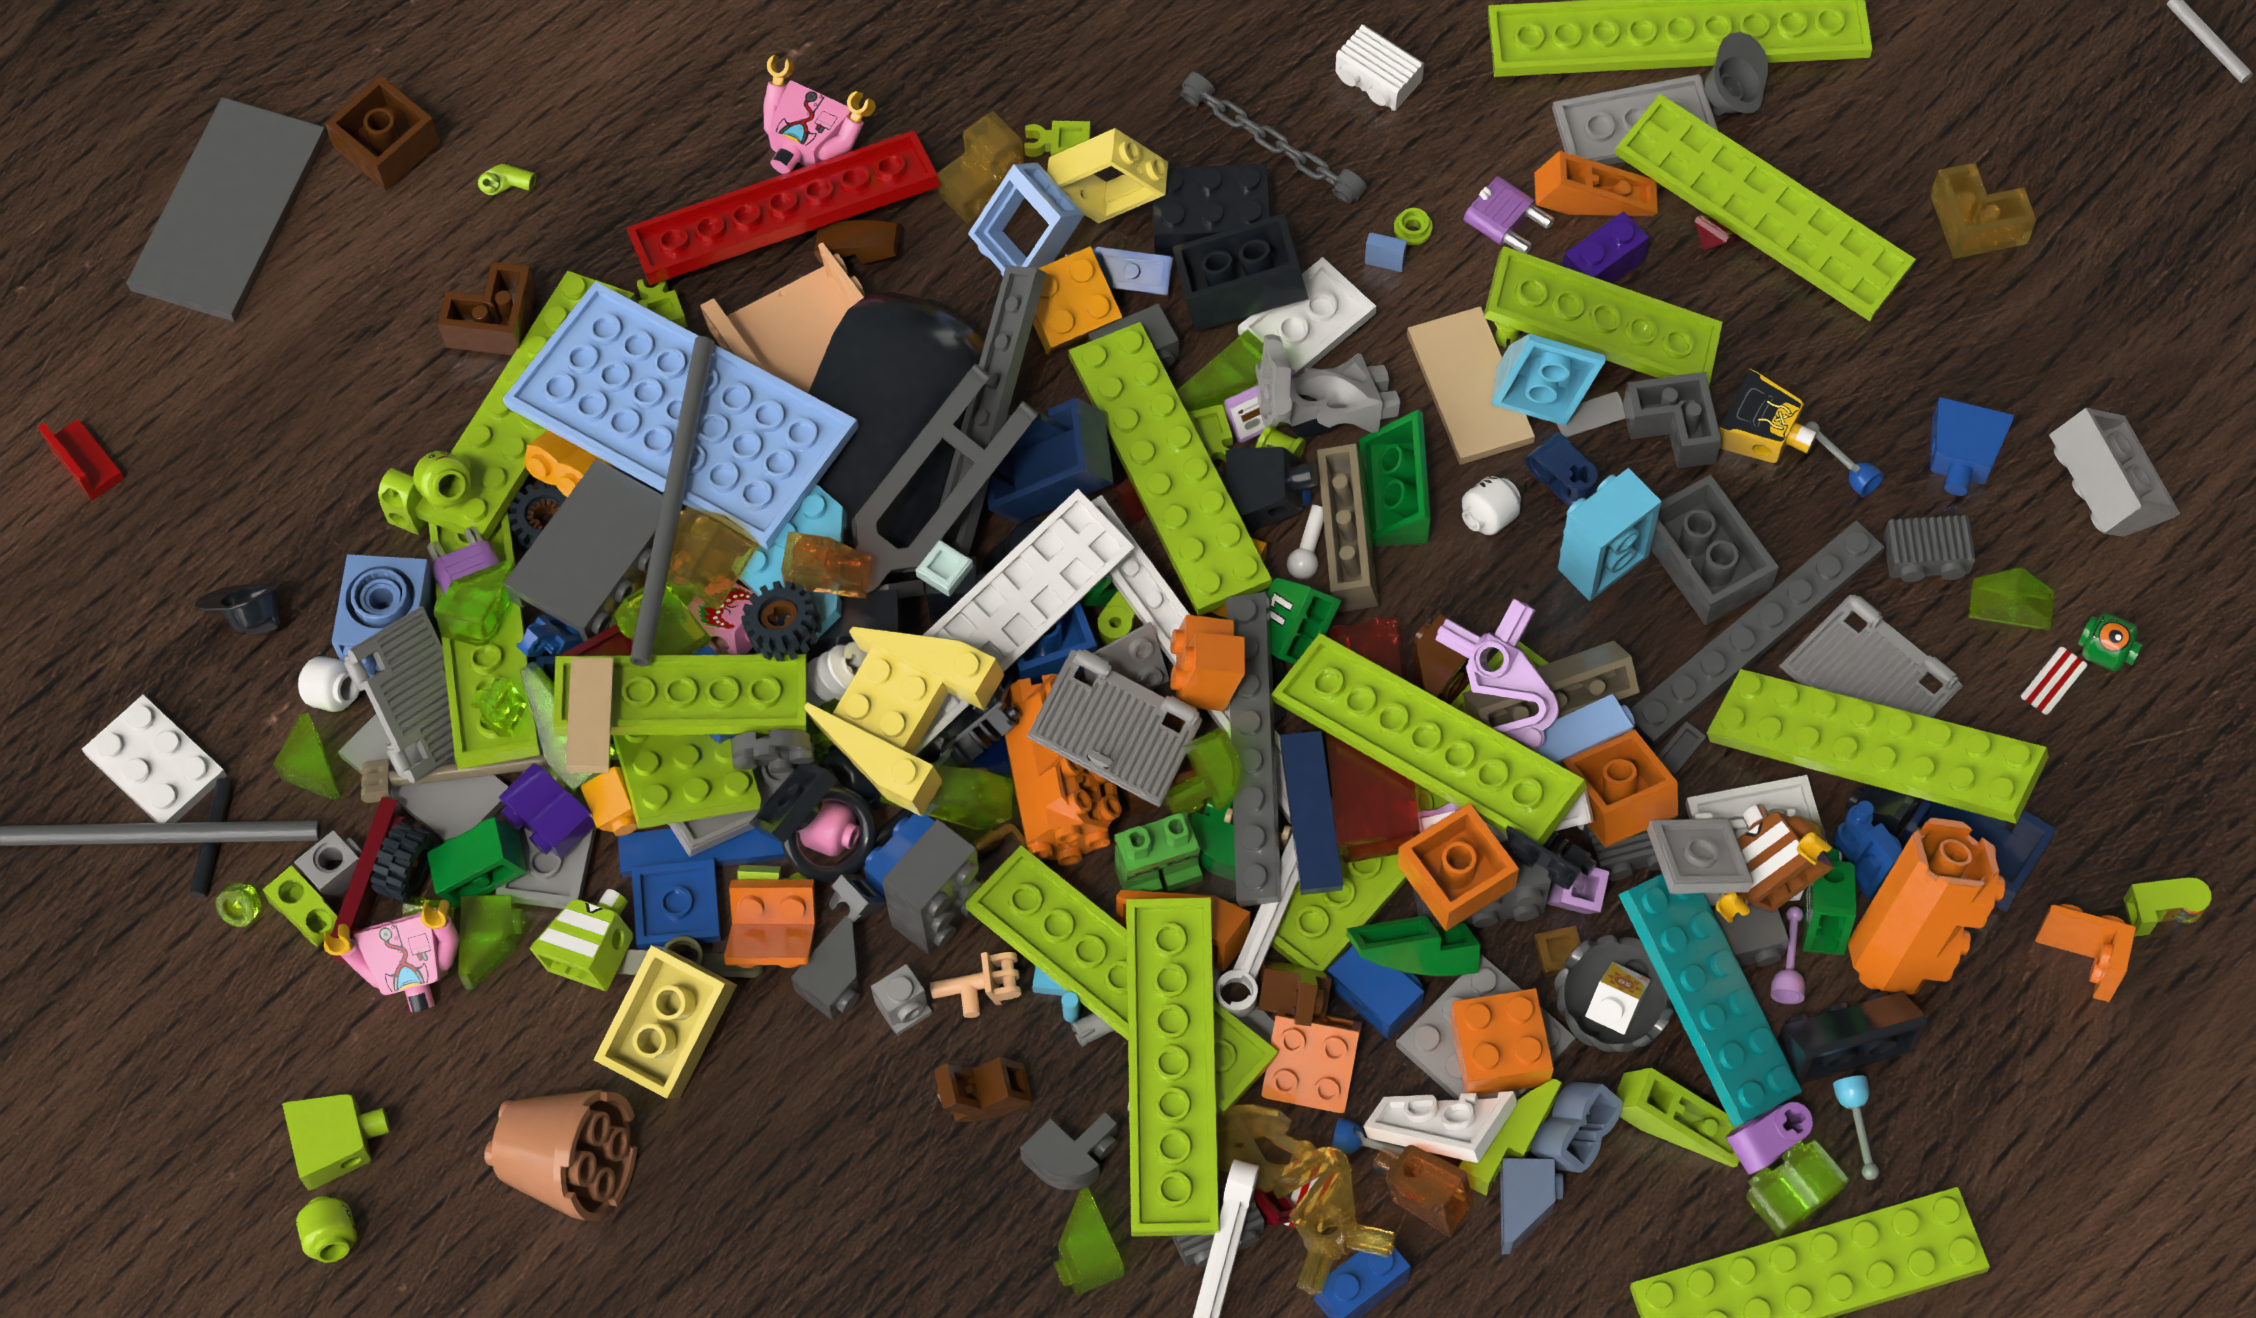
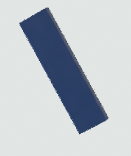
(1311, 813)

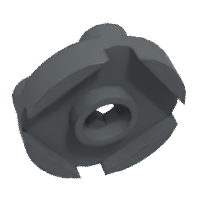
(776, 751)

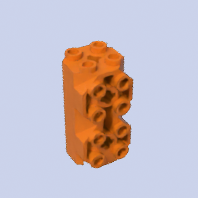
(1059, 802)
(1922, 907)

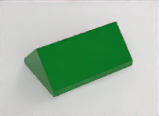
(1397, 482)

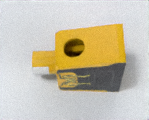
(1764, 421)

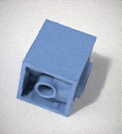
(378, 594)

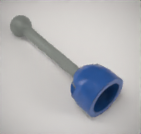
(1862, 476)
(1349, 1138)

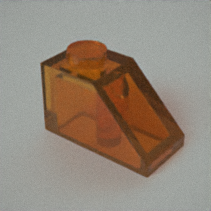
(825, 565)

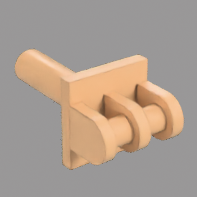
(988, 979)

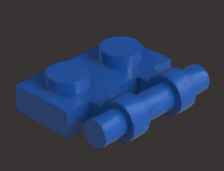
(1867, 847)

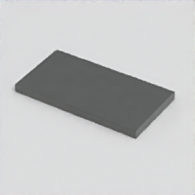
(227, 209)

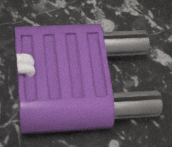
(1502, 211)
(462, 561)

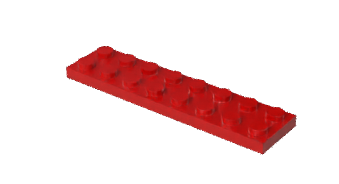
(782, 207)

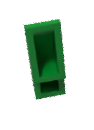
(1418, 947)

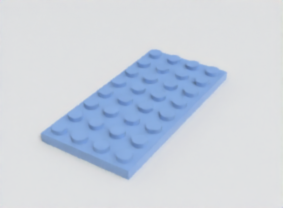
(617, 390)

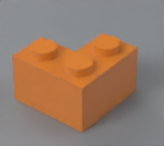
(1207, 662)

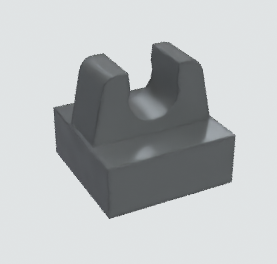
(858, 895)

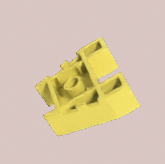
(895, 703)

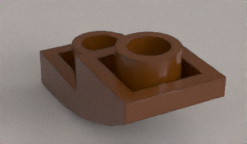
(864, 238)

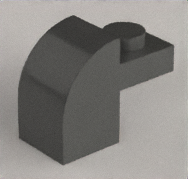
(1068, 1162)

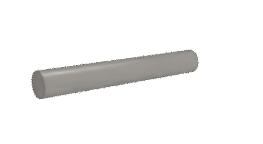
(2210, 40)

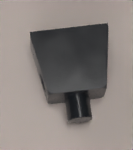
(1267, 484)

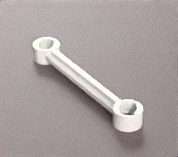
(1260, 938)
(1236, 1201)

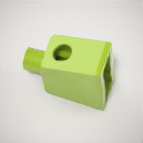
(331, 1136)

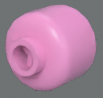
(831, 830)

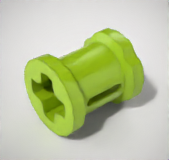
(1274, 438)

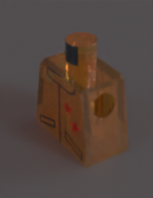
(1426, 1186)

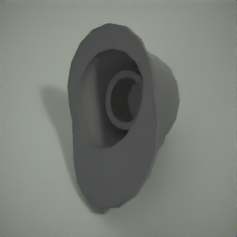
(1737, 76)

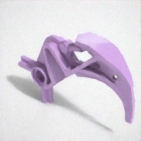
(1514, 679)

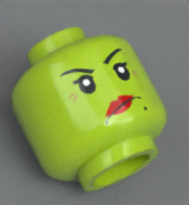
(442, 479)
(326, 1229)

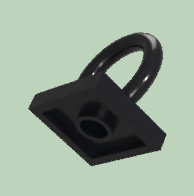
(798, 804)

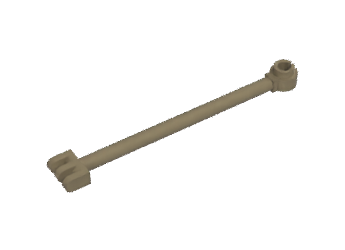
(379, 777)

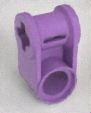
(1765, 1138)

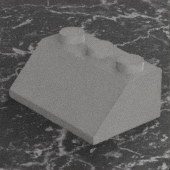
(2112, 473)

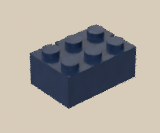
(1052, 462)
(2015, 851)

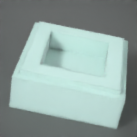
(944, 568)

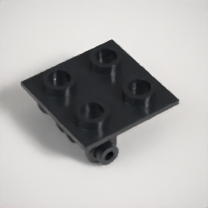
(975, 727)
(1563, 871)

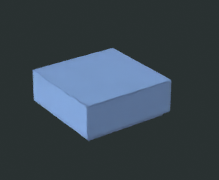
(1385, 252)

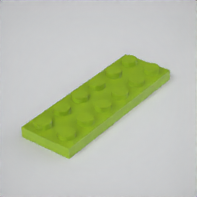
(1600, 317)
(697, 695)

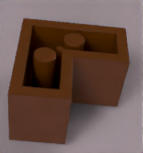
(491, 320)

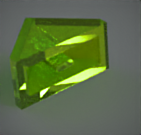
(2012, 599)
(304, 760)

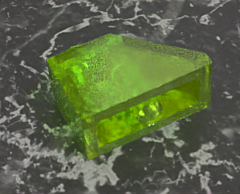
(474, 605)
(486, 935)
(1086, 1248)

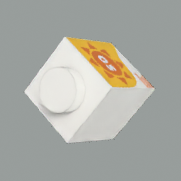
(1618, 998)

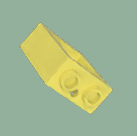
(1142, 179)

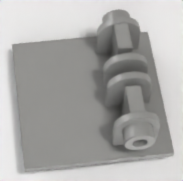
(1135, 657)

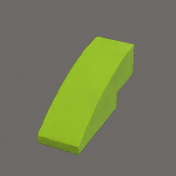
(1514, 1137)

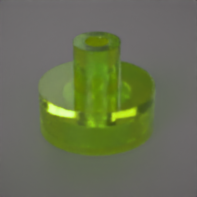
(238, 904)

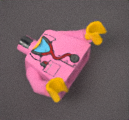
(806, 124)
(402, 953)

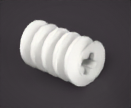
(832, 673)

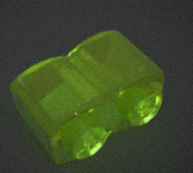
(1796, 1187)

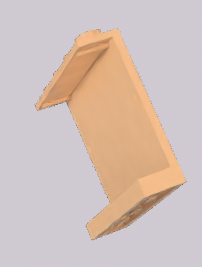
(791, 326)

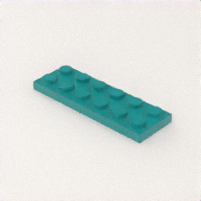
(1711, 999)

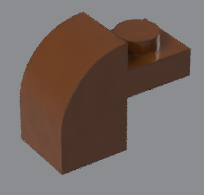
(1293, 991)
(983, 1091)

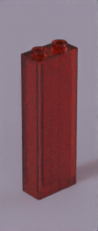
(1371, 802)

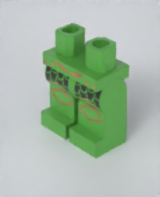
(1155, 846)

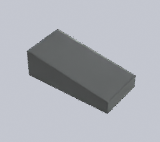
(1681, 748)

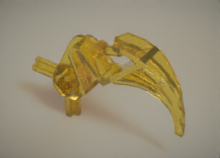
(1324, 1205)

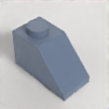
(1526, 1198)

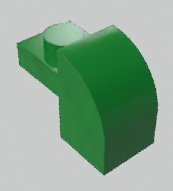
(1215, 841)

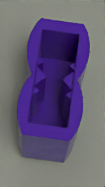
(545, 811)

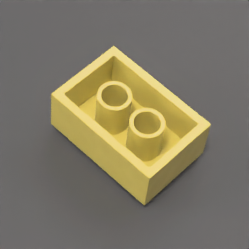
(665, 1022)

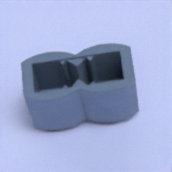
(1577, 1125)

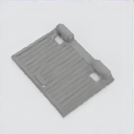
(1870, 664)
(408, 692)
(1115, 727)

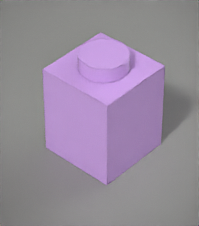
(1584, 901)

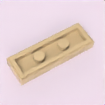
(589, 715)

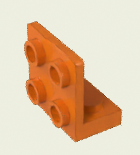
(771, 922)
(2097, 937)
(1312, 1062)

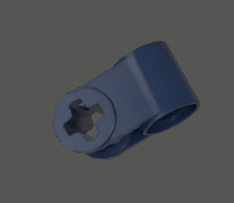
(1563, 469)

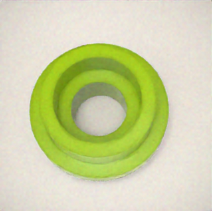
(1416, 218)

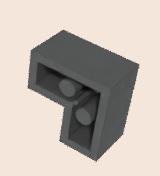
(1676, 408)

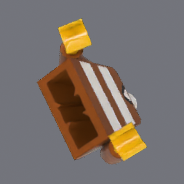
(1781, 858)

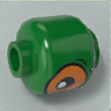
(2110, 642)

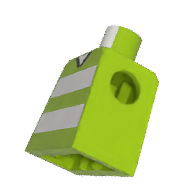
(586, 941)

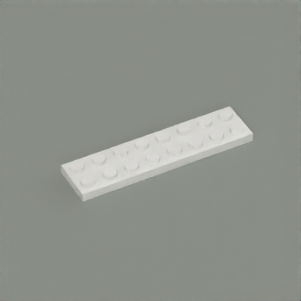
(1030, 591)

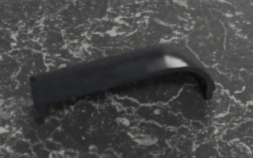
(892, 372)

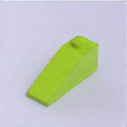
(1675, 1115)

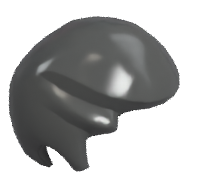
(1578, 983)

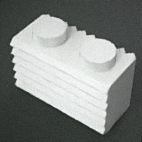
(1378, 68)

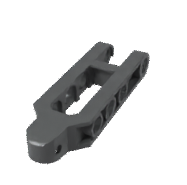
(864, 528)

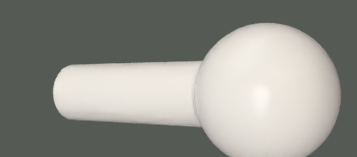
(1303, 561)

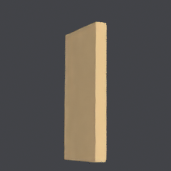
(1460, 371)

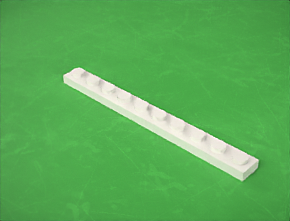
(1157, 603)

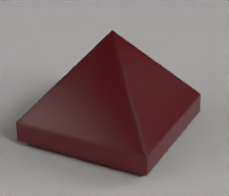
(1713, 233)
(1273, 1210)

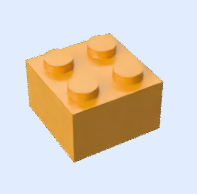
(1073, 301)

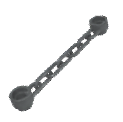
(1347, 184)

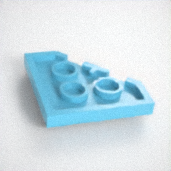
(816, 516)

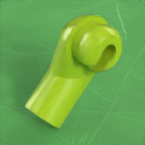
(504, 177)

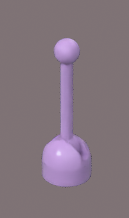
(1788, 984)

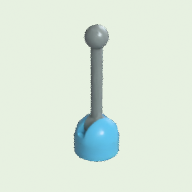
(1853, 1094)

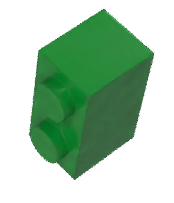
(476, 861)

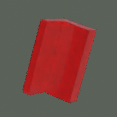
(83, 458)

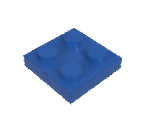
(676, 902)

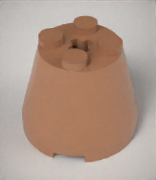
(566, 1150)

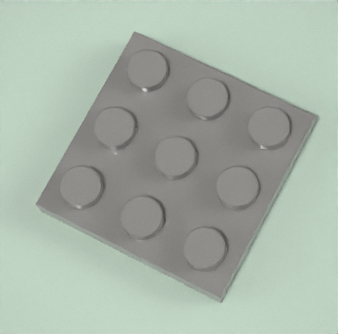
(1431, 1040)

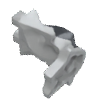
(1341, 394)

